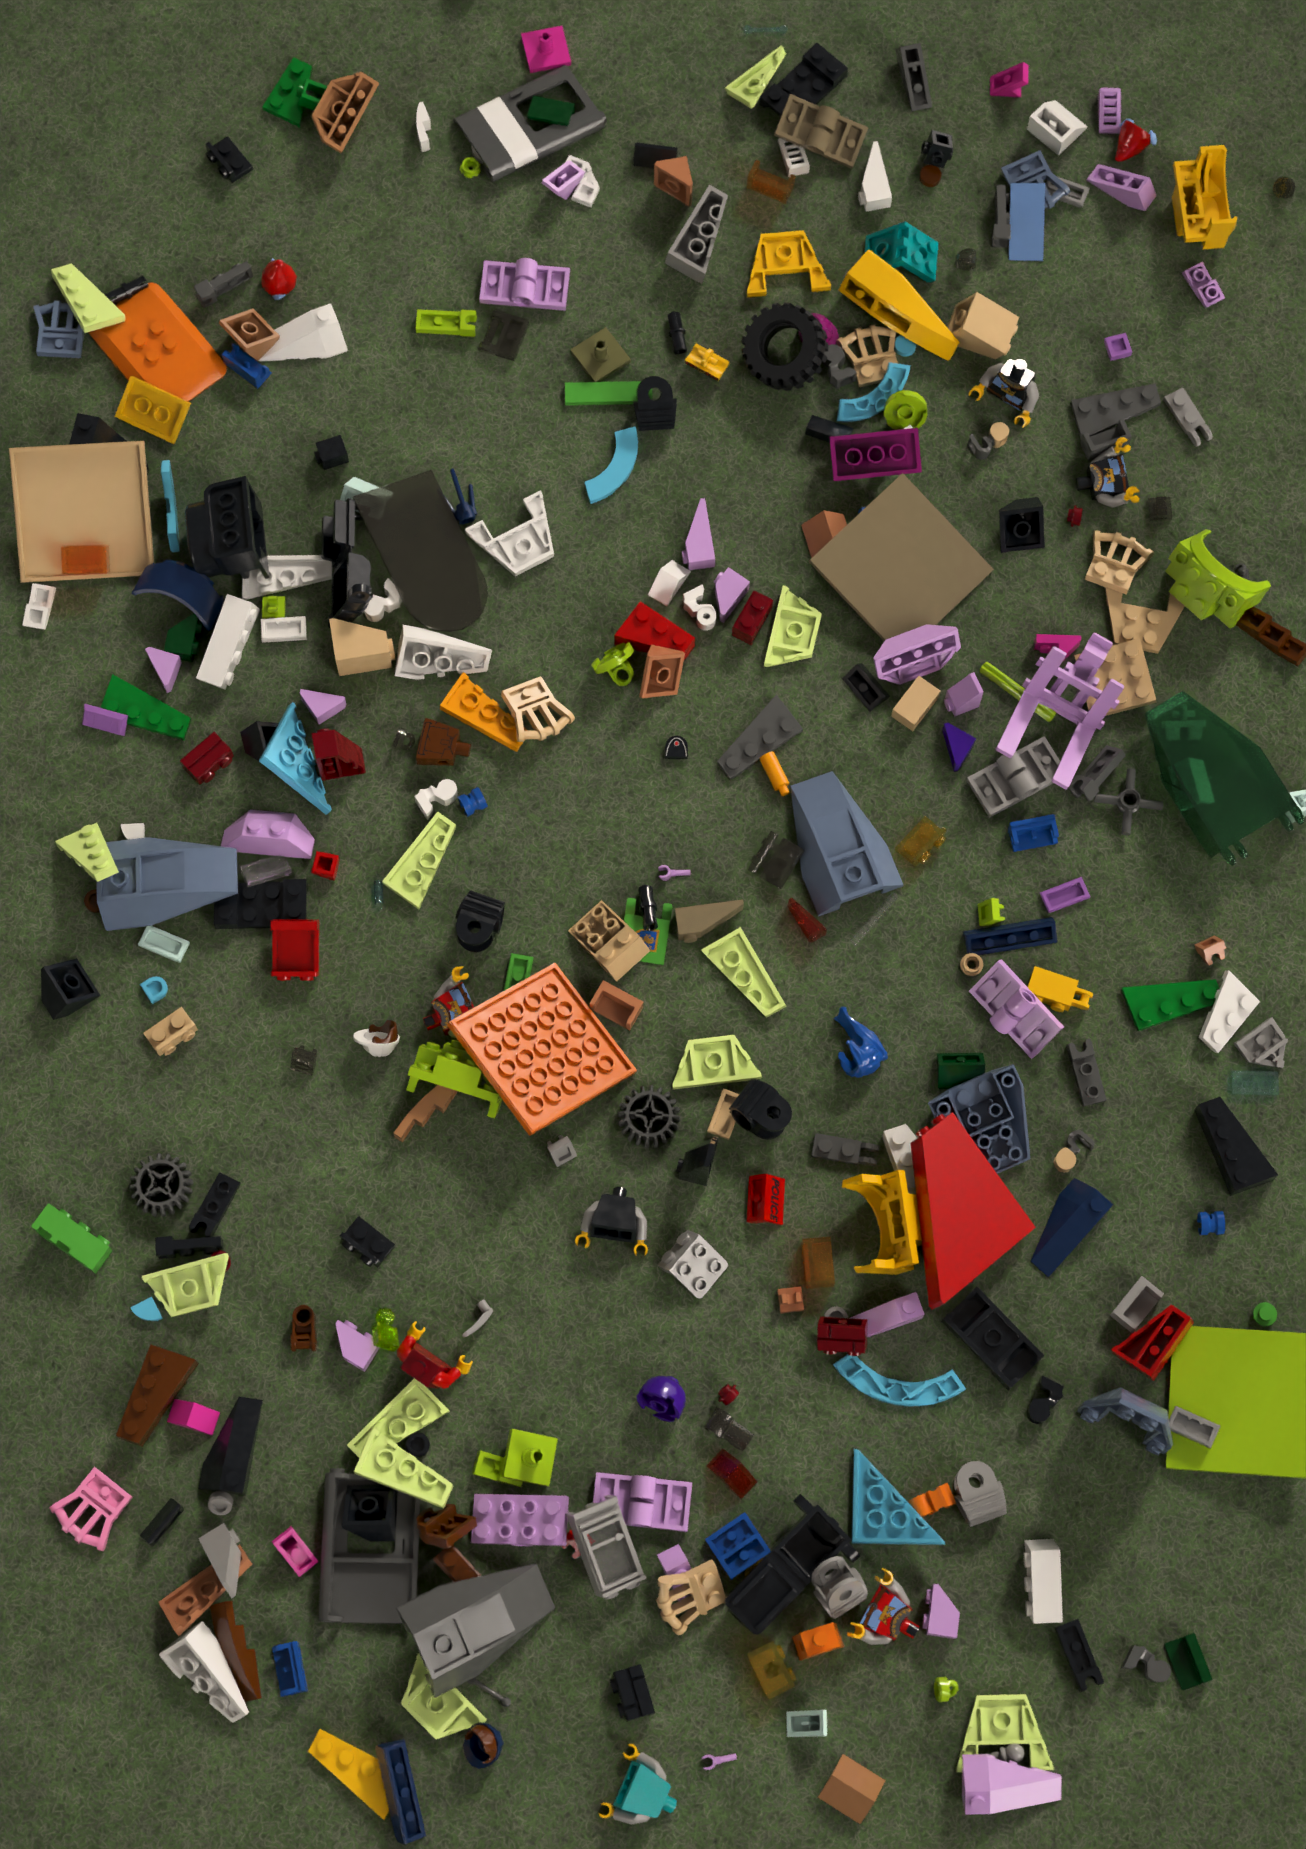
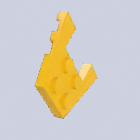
(785, 254)

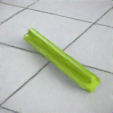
(1013, 689)

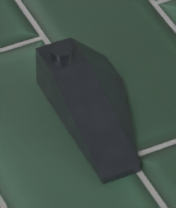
(698, 1162)
(231, 1456)

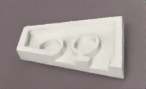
(1229, 1011)

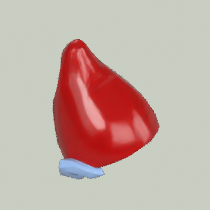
(1132, 140)
(278, 279)

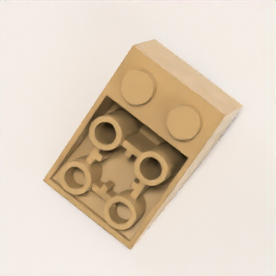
(609, 940)

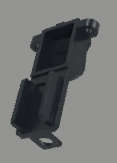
(351, 571)
(788, 1567)

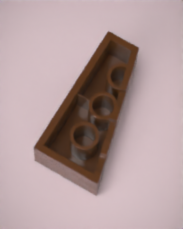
(155, 1389)

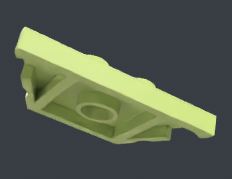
(792, 631)
(714, 1062)
(189, 1285)
(438, 1715)

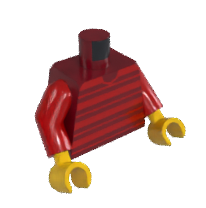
(426, 1366)

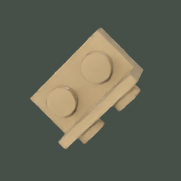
(170, 1032)

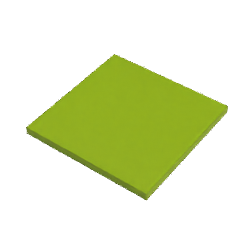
(1250, 1388)

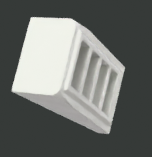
(795, 169)

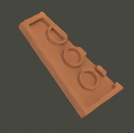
(196, 1596)

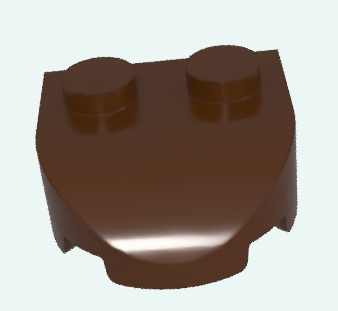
(444, 1526)

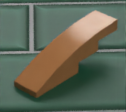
(437, 1098)

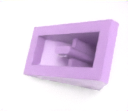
(564, 179)
(165, 665)
(322, 705)

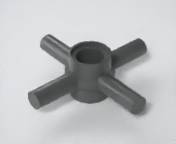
(1132, 794)

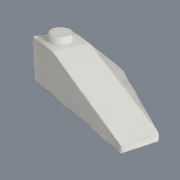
(308, 336)
(432, 652)
(203, 1662)

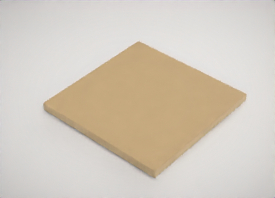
(81, 499)

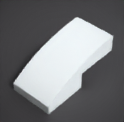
(423, 125)
(39, 606)

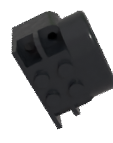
(227, 530)

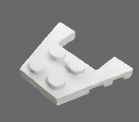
(521, 546)

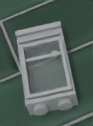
(606, 1547)

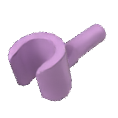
(671, 873)
(719, 1759)

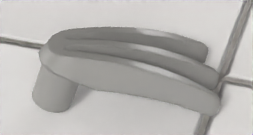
(487, 1311)

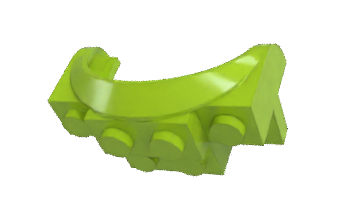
(454, 1071)

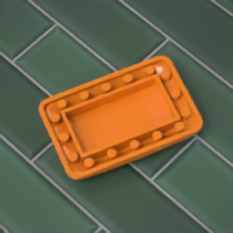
(160, 345)

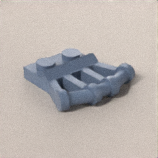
(1035, 170)
(58, 341)

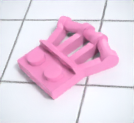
(102, 1495)

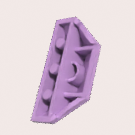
(916, 653)
(269, 835)

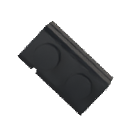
(633, 1693)

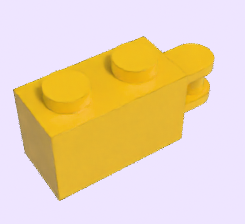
(1057, 990)

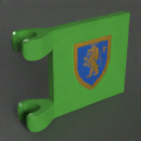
(656, 939)

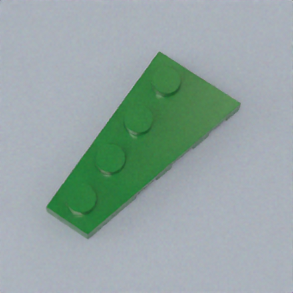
(144, 710)
(1165, 1002)

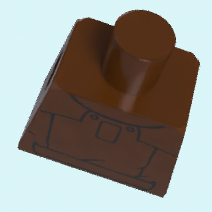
(440, 744)

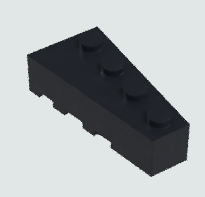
(1234, 1151)

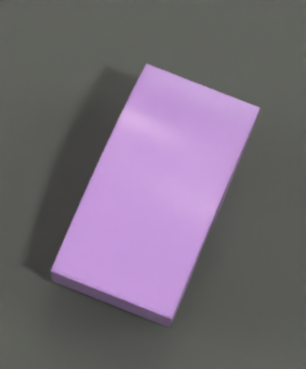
(1202, 285)

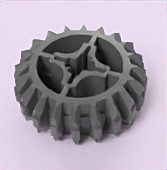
(647, 1136)
(174, 1199)

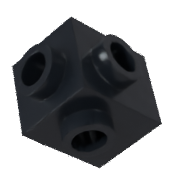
(937, 149)

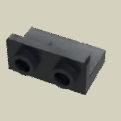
(229, 159)
(367, 1242)

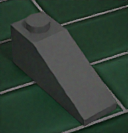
(914, 76)

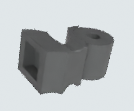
(834, 362)
(1154, 1671)

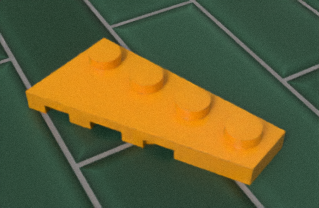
(478, 711)

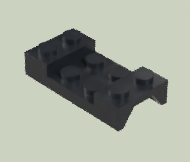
(809, 80)
(262, 903)
(993, 1338)

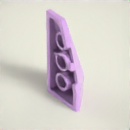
(1001, 1786)

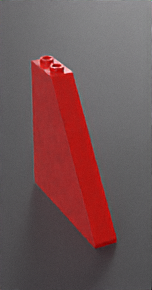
(962, 1208)

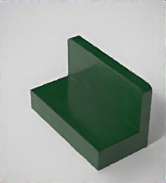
(551, 111)
(958, 1068)
(1188, 1661)

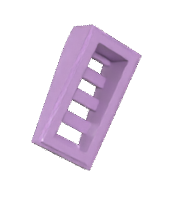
(1109, 97)

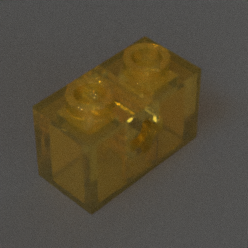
(759, 1662)

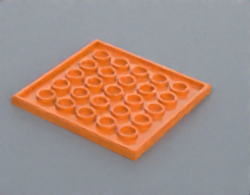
(542, 1048)

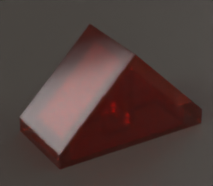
(732, 1473)

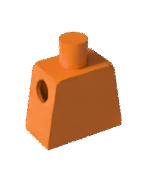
(817, 1641)

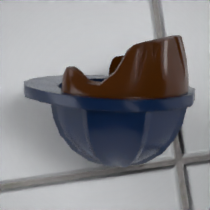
(482, 1745)

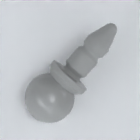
(1012, 1752)

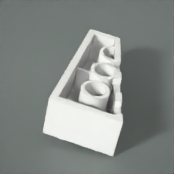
(227, 641)

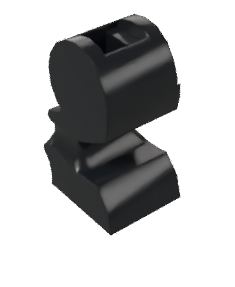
(1039, 1408)

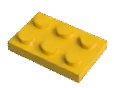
(152, 409)

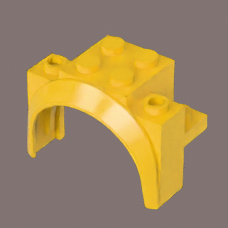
(1202, 198)
(897, 1221)

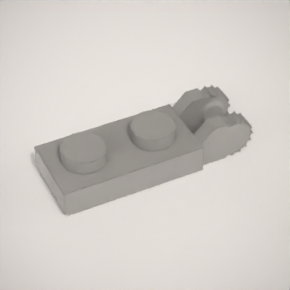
(1187, 416)

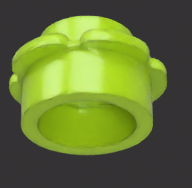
(470, 162)

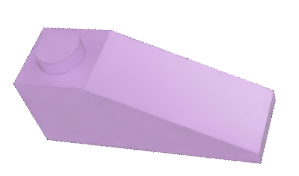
(1127, 187)
(699, 545)
(892, 1314)

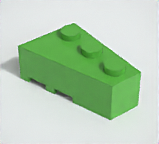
(72, 1237)

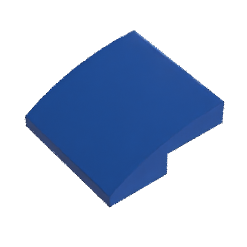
(738, 1545)

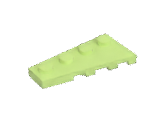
(418, 865)
(744, 969)

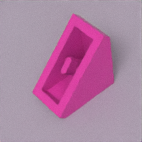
(193, 1416)

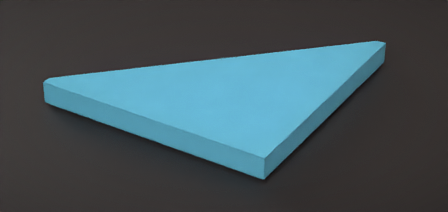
(293, 761)
(882, 1513)

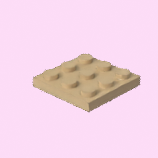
(1129, 667)

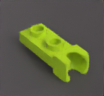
(446, 322)

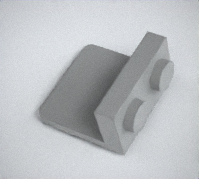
(693, 1263)

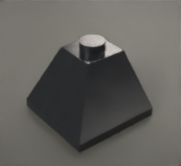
(1022, 525)
(256, 737)
(66, 988)
(370, 1512)

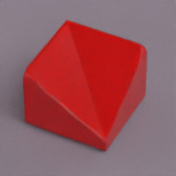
(325, 865)

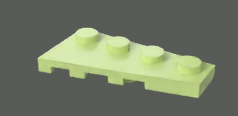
(86, 301)
(89, 851)
(403, 1416)
(395, 1468)

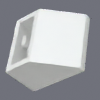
(1055, 126)

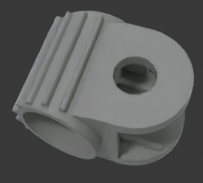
(980, 1503)
(839, 1589)

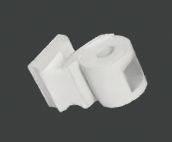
(377, 605)
(705, 613)
(444, 794)

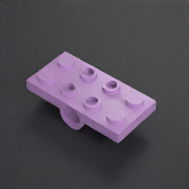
(524, 284)
(1015, 1009)
(647, 1500)
(520, 1520)

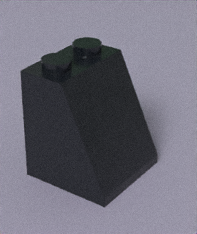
(93, 430)

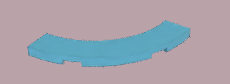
(896, 1391)

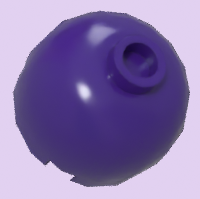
(663, 1396)

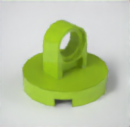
(905, 409)
(615, 660)

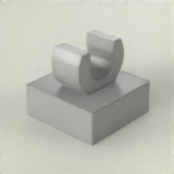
(561, 1150)

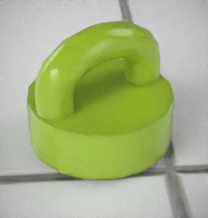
(942, 1689)

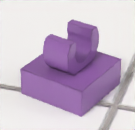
(1118, 346)

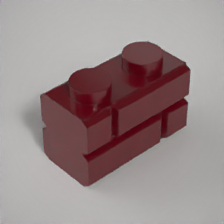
(752, 617)
(207, 758)
(842, 1335)

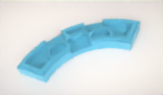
(873, 403)
(618, 469)
(169, 494)

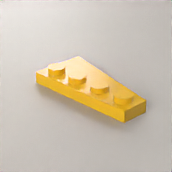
(353, 1768)

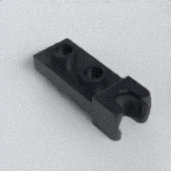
(215, 1205)
(167, 1247)
(1078, 1654)

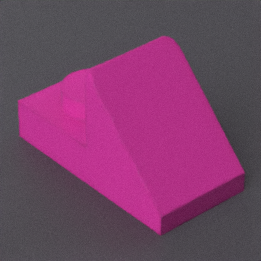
(1009, 82)
(1066, 643)
(295, 1551)

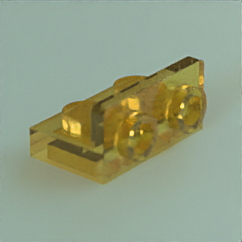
(921, 841)

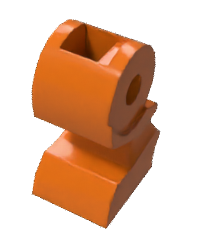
(932, 1501)

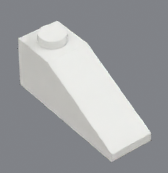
(875, 187)

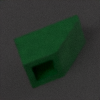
(183, 638)

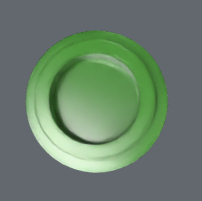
(1265, 1314)

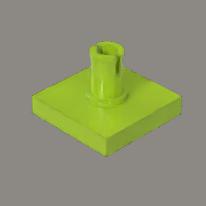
(529, 1457)

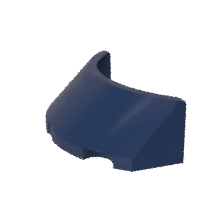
(186, 586)

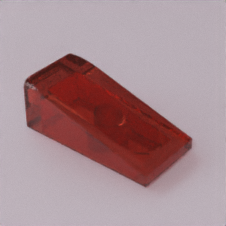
(809, 925)

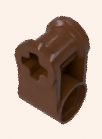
(303, 1331)

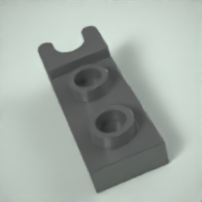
(1001, 230)
(209, 291)
(1096, 772)
(1086, 1073)

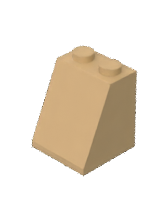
(983, 326)
(360, 648)

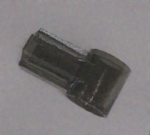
(725, 1427)

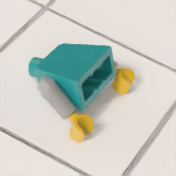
(642, 1791)

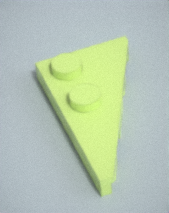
(753, 82)

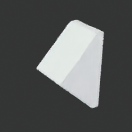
(668, 582)

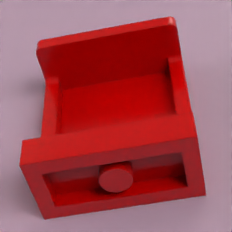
(295, 948)

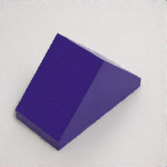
(958, 744)

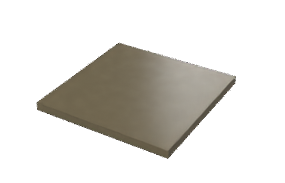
(900, 562)

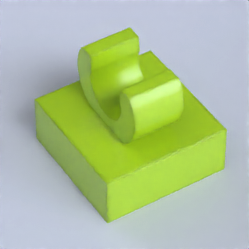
(273, 607)
(990, 912)

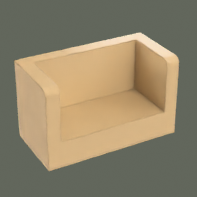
(915, 703)

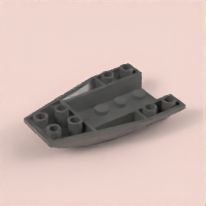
(473, 1622)

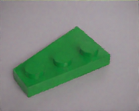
(282, 98)

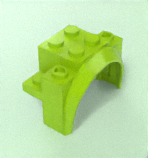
(1208, 586)

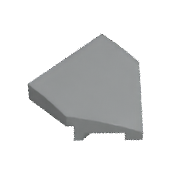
(1263, 1045)

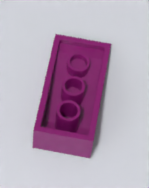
(875, 454)

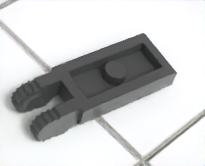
(842, 1150)

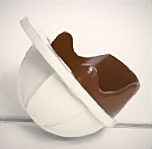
(378, 1040)

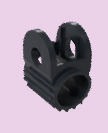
(658, 413)
(481, 913)
(755, 1105)

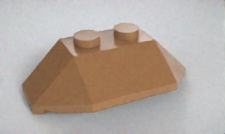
(342, 108)

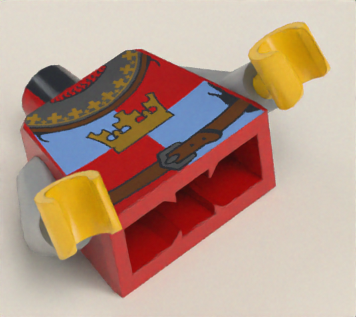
(449, 1002)
(885, 1614)

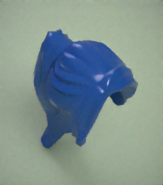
(864, 1047)

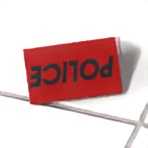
(765, 1199)

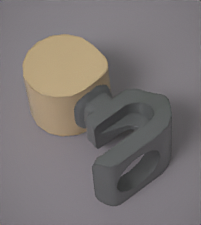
(996, 438)
(1066, 1157)

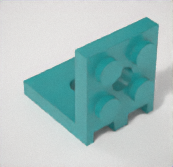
(906, 248)

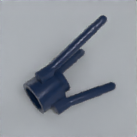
(464, 512)

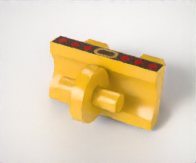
(707, 362)

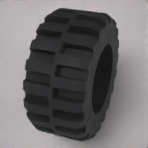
(763, 330)

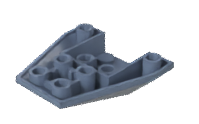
(992, 1114)

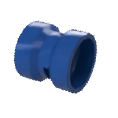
(472, 801)
(1211, 1223)

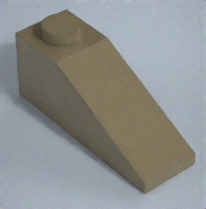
(699, 920)

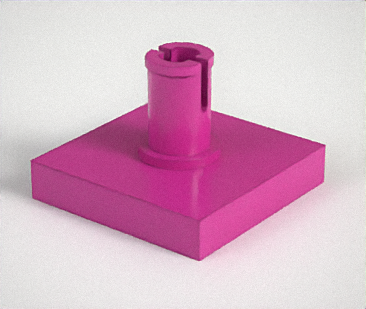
(546, 49)

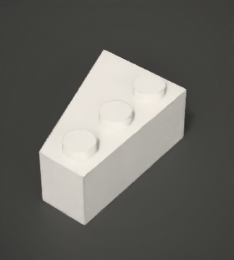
(899, 1150)
(1043, 1581)

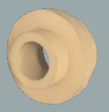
(974, 958)

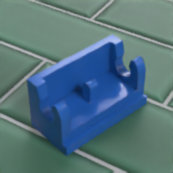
(246, 366)
(1033, 833)
(289, 1668)

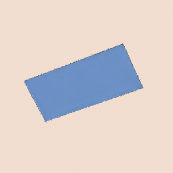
(1027, 221)

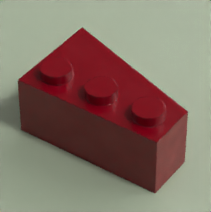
(337, 755)

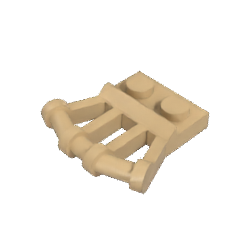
(873, 367)
(1113, 573)
(535, 696)
(705, 1590)

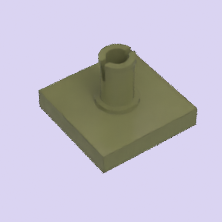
(600, 355)

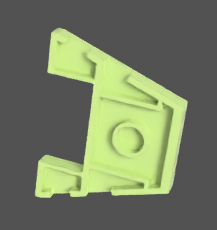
(1004, 1722)

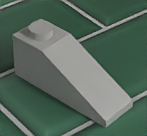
(224, 1555)

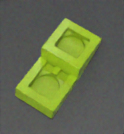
(490, 1467)

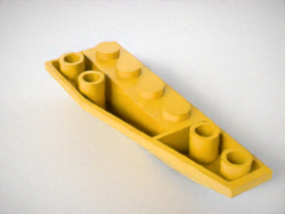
(896, 304)

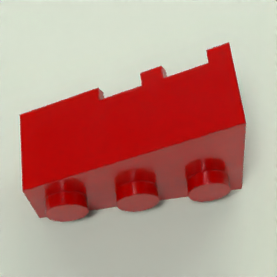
(648, 628)
(1155, 1342)

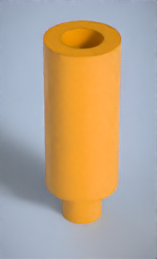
(775, 773)

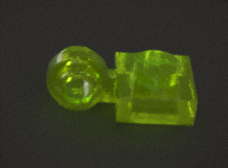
(383, 1333)

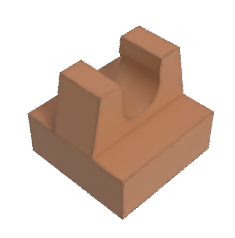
(1209, 947)
(790, 1300)

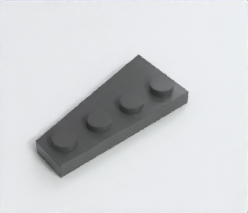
(1103, 411)
(765, 734)

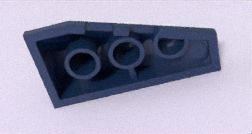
(1072, 1218)

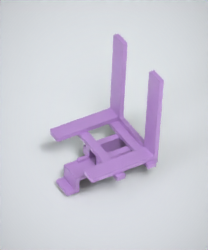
(1078, 675)

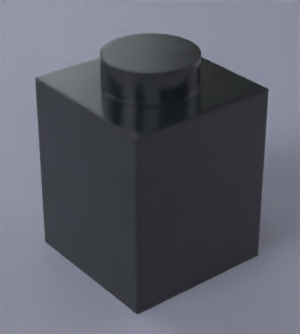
(331, 452)

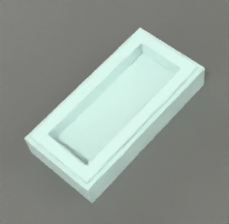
(163, 943)

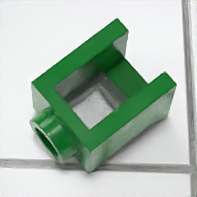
(310, 93)

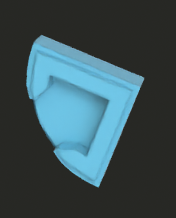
(147, 1310)

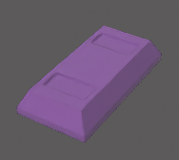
(104, 720)
(1065, 895)

